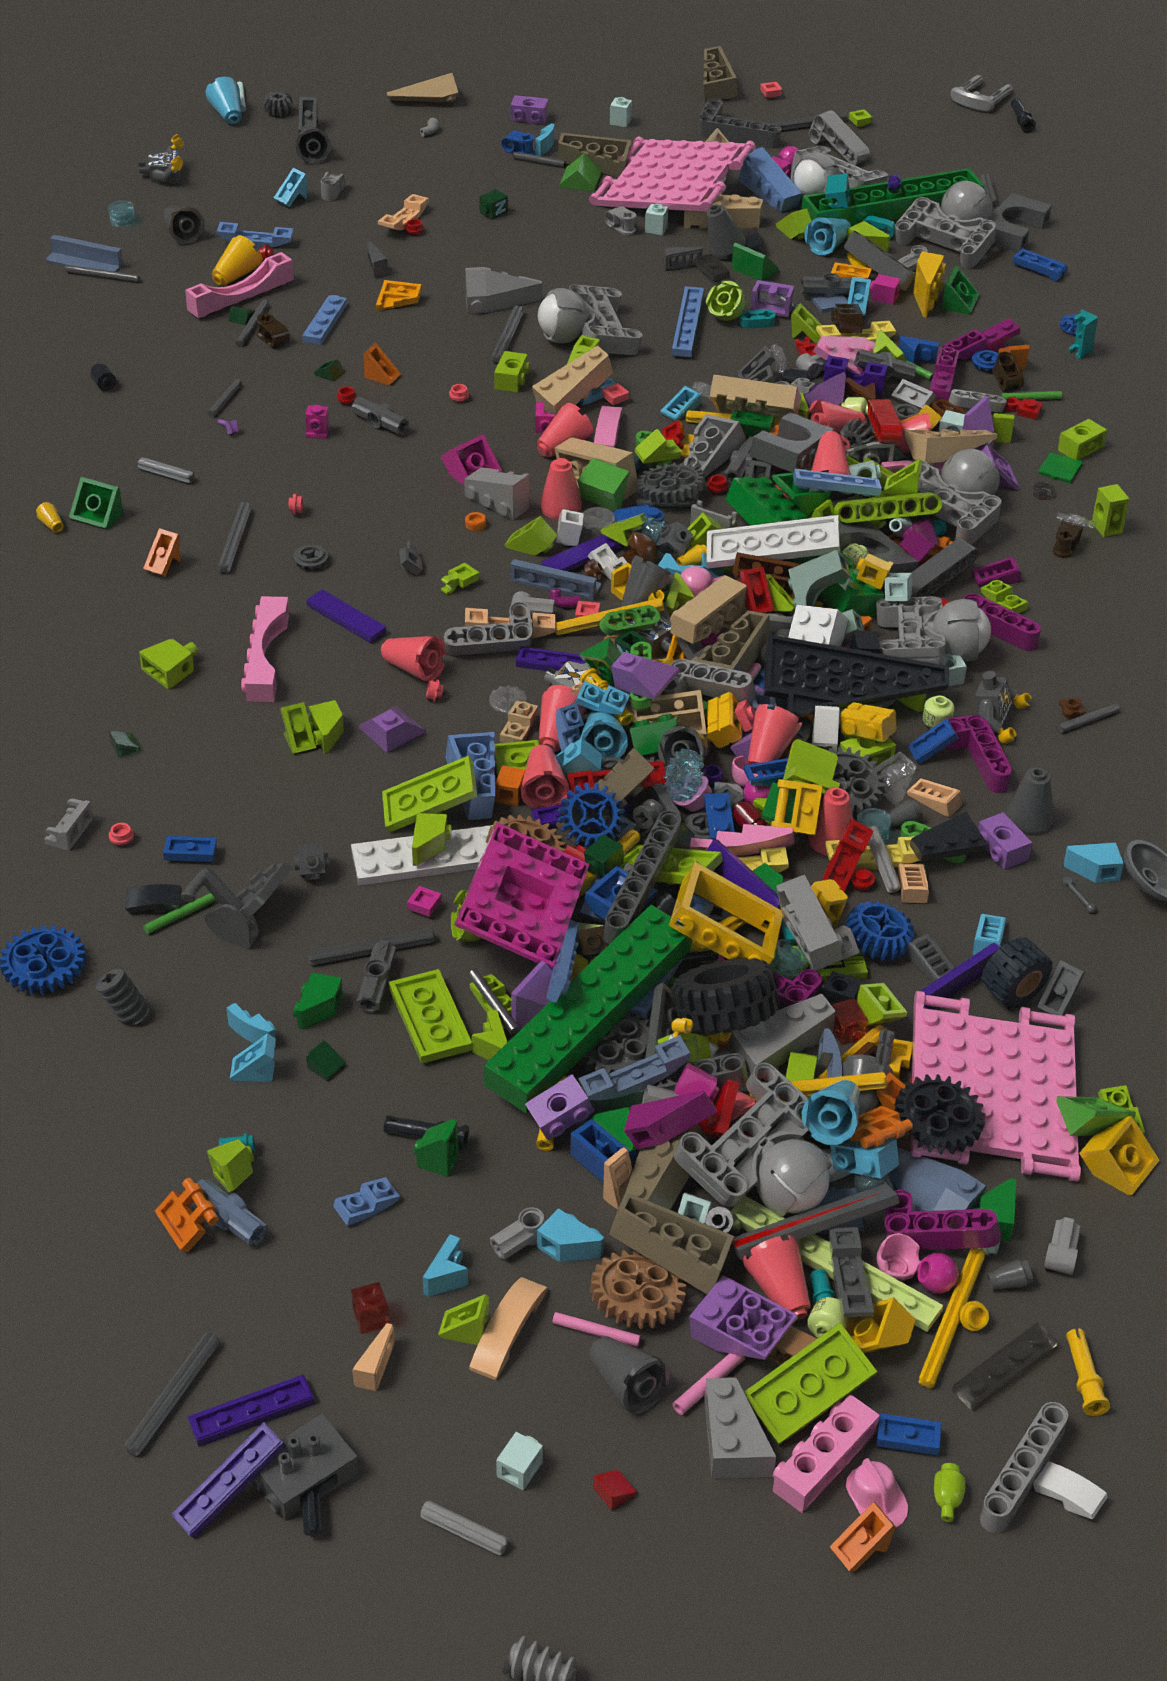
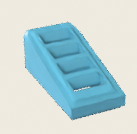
(686, 393)
(987, 935)

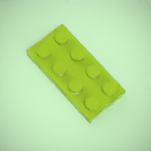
(429, 793)
(678, 862)
(430, 1016)
(809, 1383)

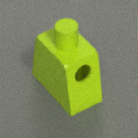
(168, 661)

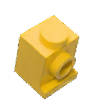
(870, 576)

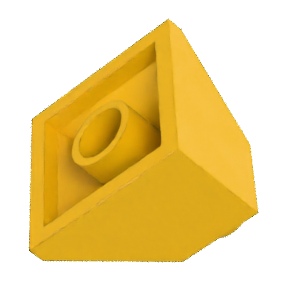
(1120, 1156)
(886, 1329)

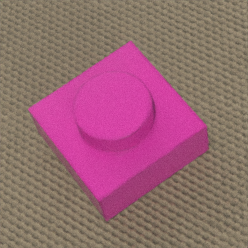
(424, 901)

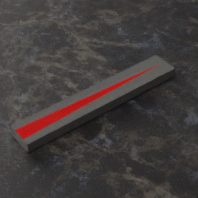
(818, 1219)

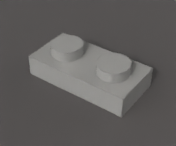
(913, 394)

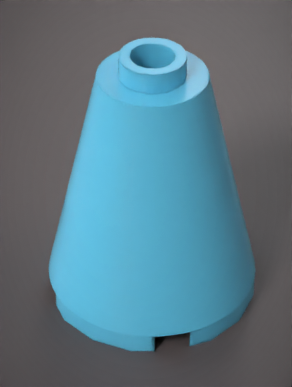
(225, 98)
(826, 234)
(605, 734)
(833, 1112)

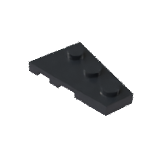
(949, 839)

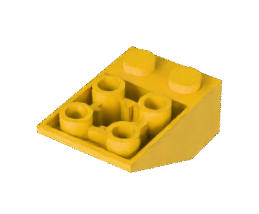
(928, 280)

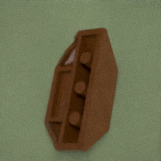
(776, 568)

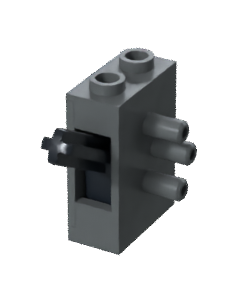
(305, 1471)

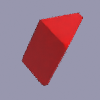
(613, 1488)

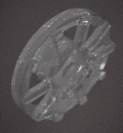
(1076, 519)

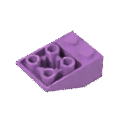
(739, 1321)

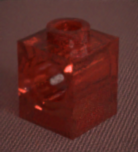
(849, 1021)
(369, 1307)

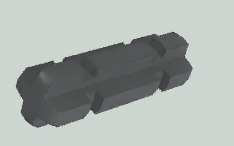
(884, 1049)

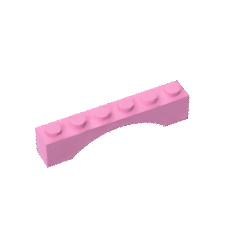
(272, 272)
(270, 621)

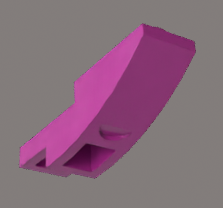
(990, 339)
(944, 372)

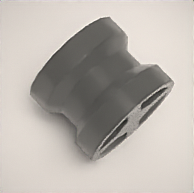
(647, 813)

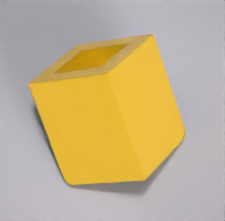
(619, 580)

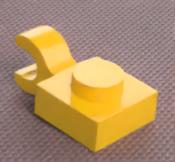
(900, 1055)

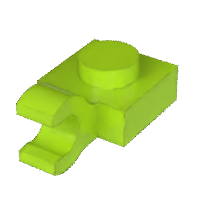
(460, 575)

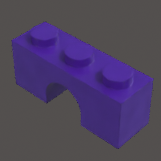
(873, 373)

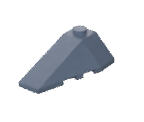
(935, 1184)

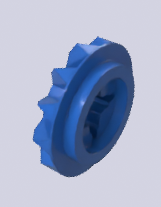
(1068, 325)
(982, 360)

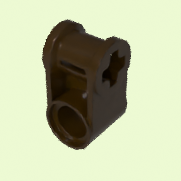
(271, 330)
(1007, 371)
(1067, 539)

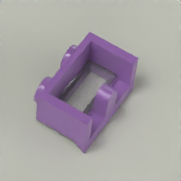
(772, 297)

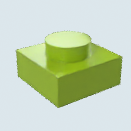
(860, 117)

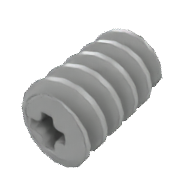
(536, 1665)

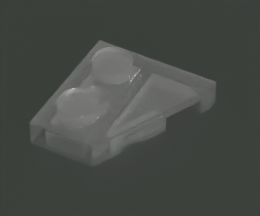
(898, 774)

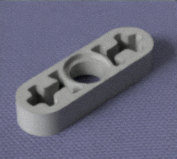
(970, 399)

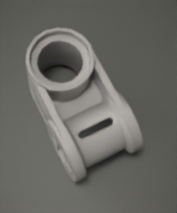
(332, 186)
(621, 220)

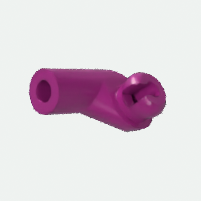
(561, 601)

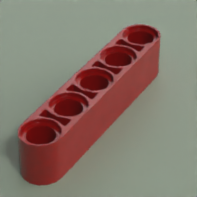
(884, 421)

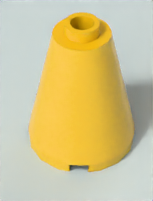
(236, 261)

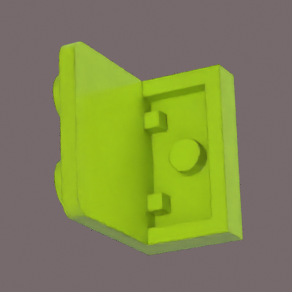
(811, 765)

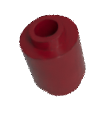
(747, 814)

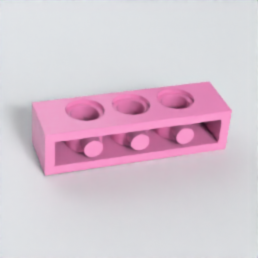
(803, 1488)

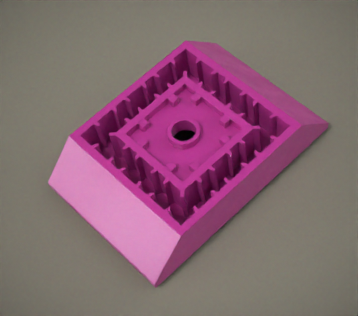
(526, 876)

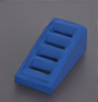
(774, 770)

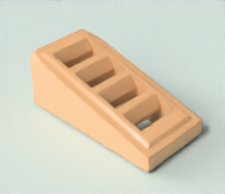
(944, 799)
(913, 883)
(616, 1177)
(372, 1364)

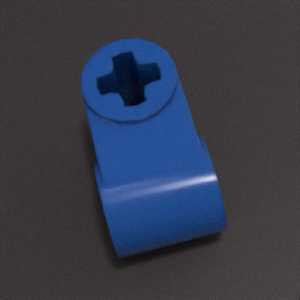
(518, 142)

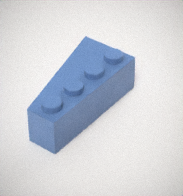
(769, 181)
(481, 750)

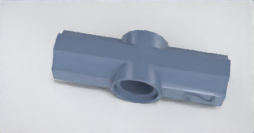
(234, 1214)

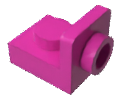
(542, 418)

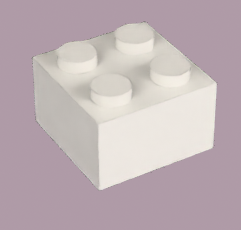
(818, 625)

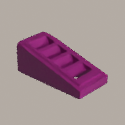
(1003, 570)

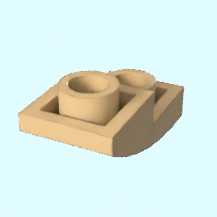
(519, 722)

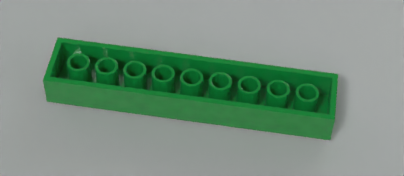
(884, 203)
(764, 503)
(588, 1011)

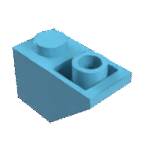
(579, 757)
(1095, 861)
(869, 1161)
(569, 1239)

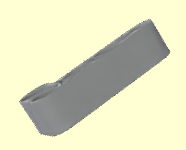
(831, 128)
(487, 633)
(711, 680)

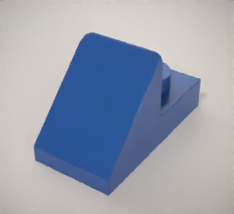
(918, 349)

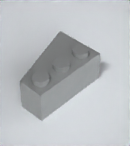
(499, 491)
(809, 923)
(734, 1434)

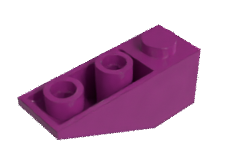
(919, 539)
(664, 1119)

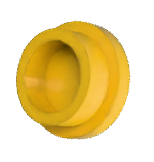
(974, 1316)

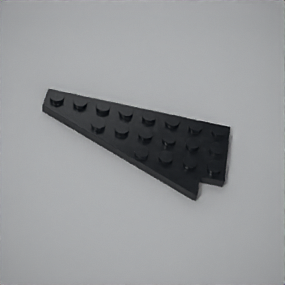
(836, 676)

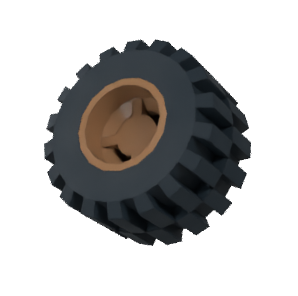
(1016, 972)

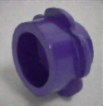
(894, 182)
(713, 774)

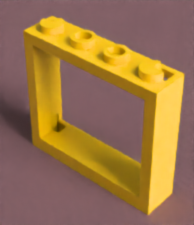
(735, 901)

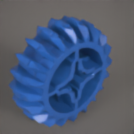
(583, 807)
(880, 930)

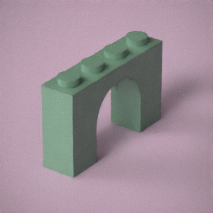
(814, 576)

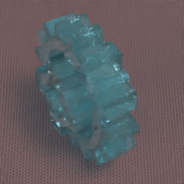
(683, 775)

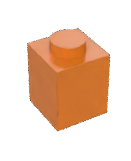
(509, 785)

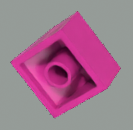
(469, 457)

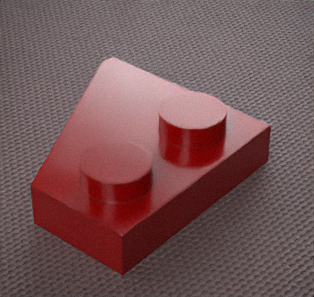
(718, 1123)

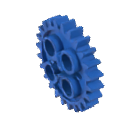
(29, 970)

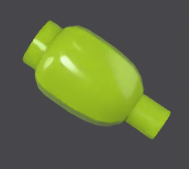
(949, 1490)

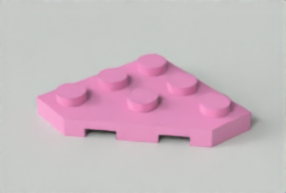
(843, 347)

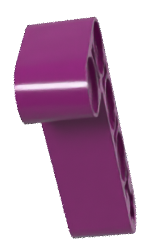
(1008, 624)
(984, 749)
(801, 988)
(942, 1228)

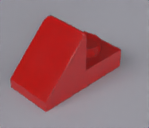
(757, 593)

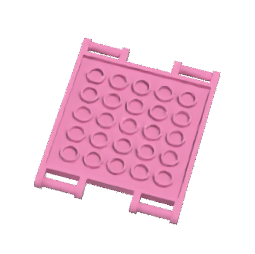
(673, 174)
(1013, 1072)

